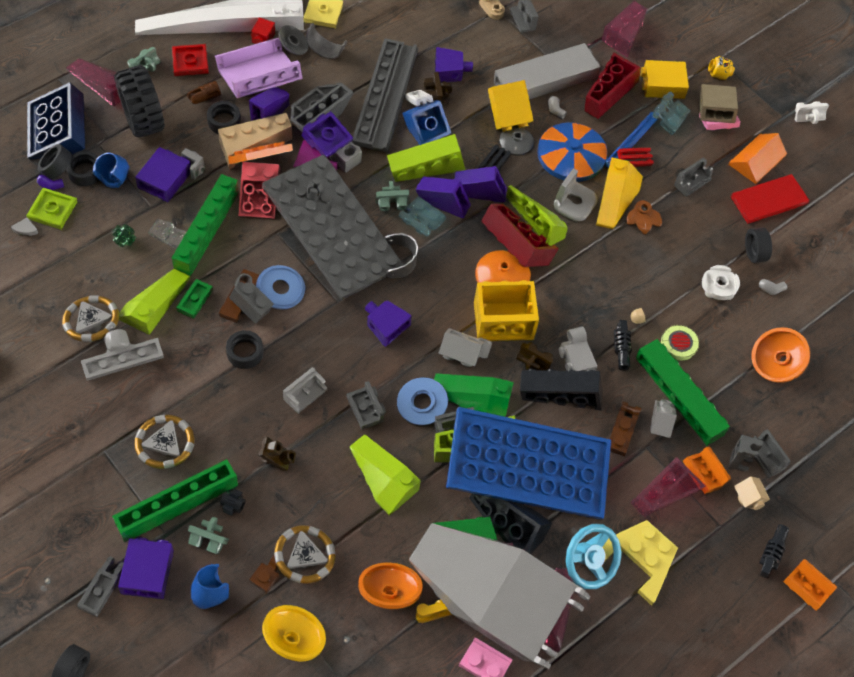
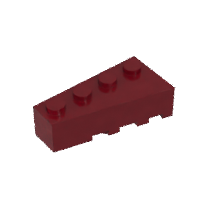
(612, 84)
(518, 237)

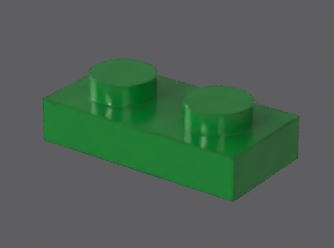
(194, 298)

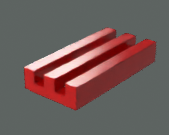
(640, 153)

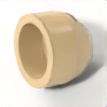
(638, 316)

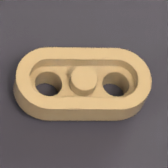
(493, 8)

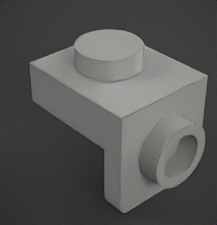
(196, 161)

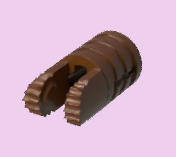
(204, 93)

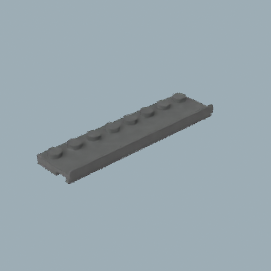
(385, 96)

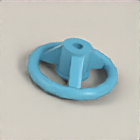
(593, 555)

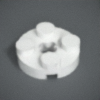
(717, 291)

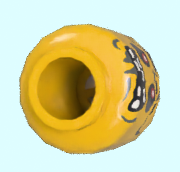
(721, 68)

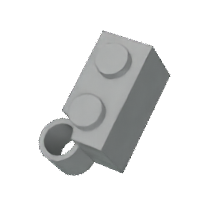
(464, 347)
(577, 351)

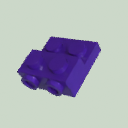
(326, 134)

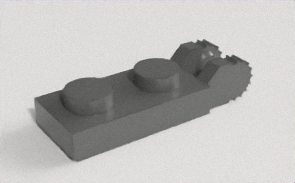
(100, 588)

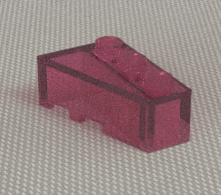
(624, 28)
(668, 487)

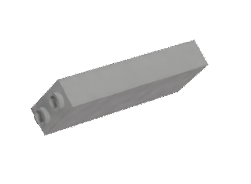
(552, 71)

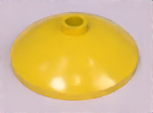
(294, 633)

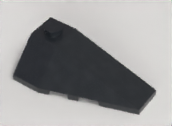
(514, 521)

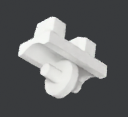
(811, 112)

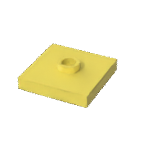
(323, 12)

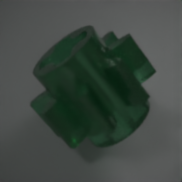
(123, 235)

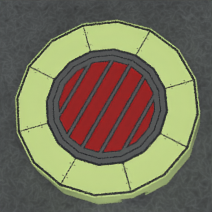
(680, 342)

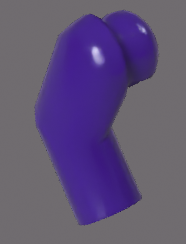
(47, 183)

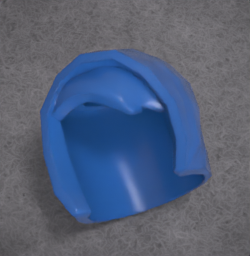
(111, 169)
(208, 589)

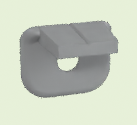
(566, 207)

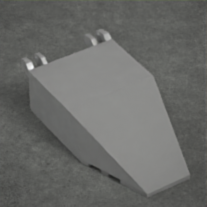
(496, 589)

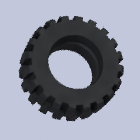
(139, 101)

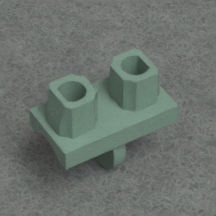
(146, 58)
(392, 194)
(198, 534)

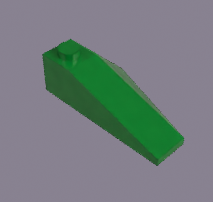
(481, 393)

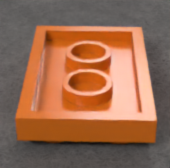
(259, 152)

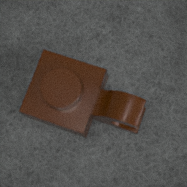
(265, 576)

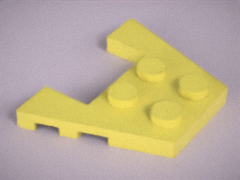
(650, 552)

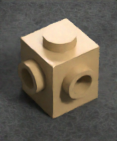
(752, 493)

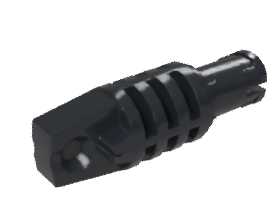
(623, 345)
(774, 551)

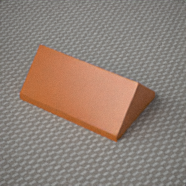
(759, 157)

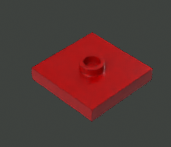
(190, 60)

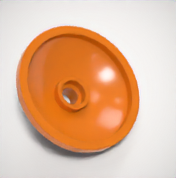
(490, 268)
(778, 344)
(390, 585)

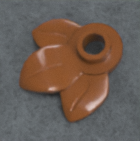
(644, 219)

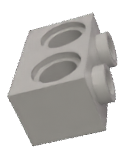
(347, 157)

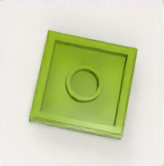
(52, 208)

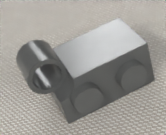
(250, 298)

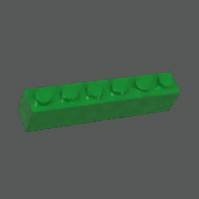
(205, 225)
(682, 392)
(175, 500)

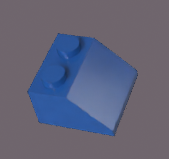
(427, 122)

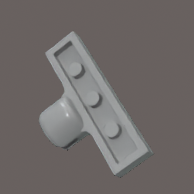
(121, 355)

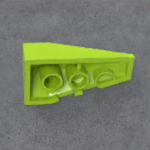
(540, 218)
(151, 304)
(386, 476)

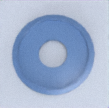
(291, 277)
(418, 386)

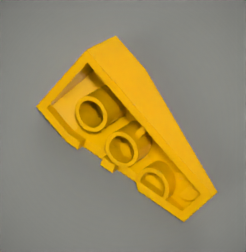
(620, 189)

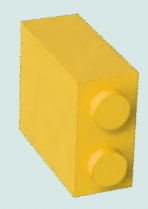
(664, 77)
(510, 105)

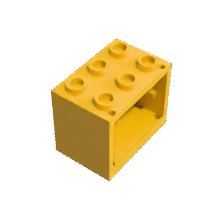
(506, 310)

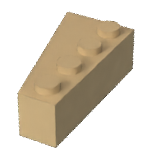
(254, 134)

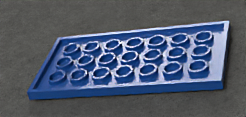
(529, 463)

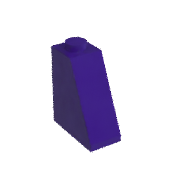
(268, 103)
(483, 184)
(444, 195)

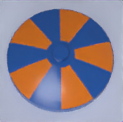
(571, 147)

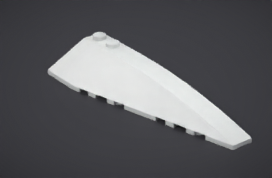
(224, 17)

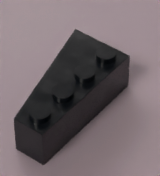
(562, 387)

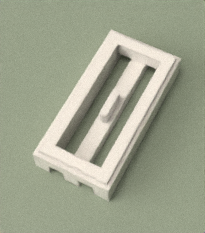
(418, 96)

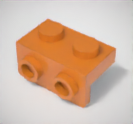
(708, 470)
(810, 584)

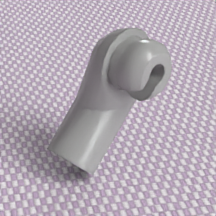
(555, 108)
(772, 288)

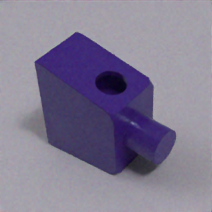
(451, 65)
(387, 321)

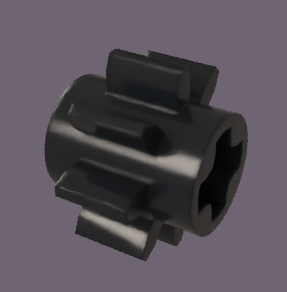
(232, 502)

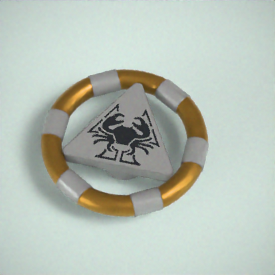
(90, 318)
(164, 441)
(305, 554)

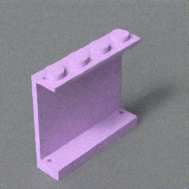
(257, 68)

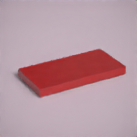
(769, 198)

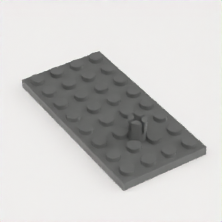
(324, 216)

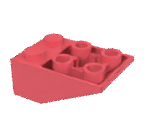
(253, 198)

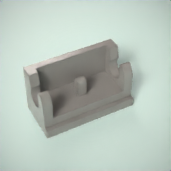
(304, 390)

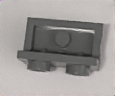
(366, 406)

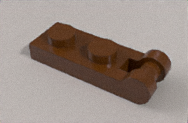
(623, 428)

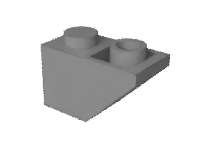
(663, 418)

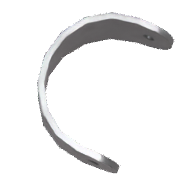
(323, 46)
(408, 242)

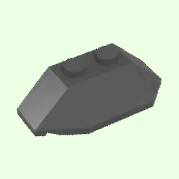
(319, 101)

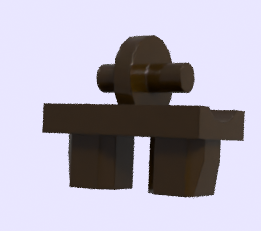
(439, 89)
(533, 358)
(276, 454)

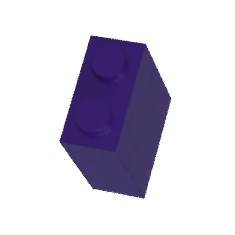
(163, 174)
(146, 568)

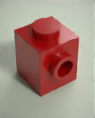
(263, 31)

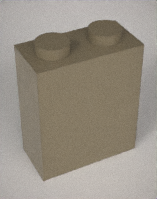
(718, 103)

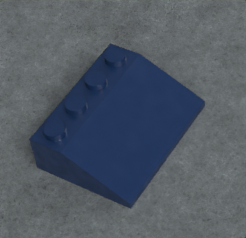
(56, 120)

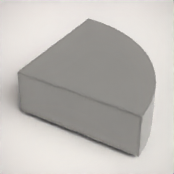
(24, 227)

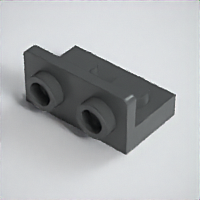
(525, 16)

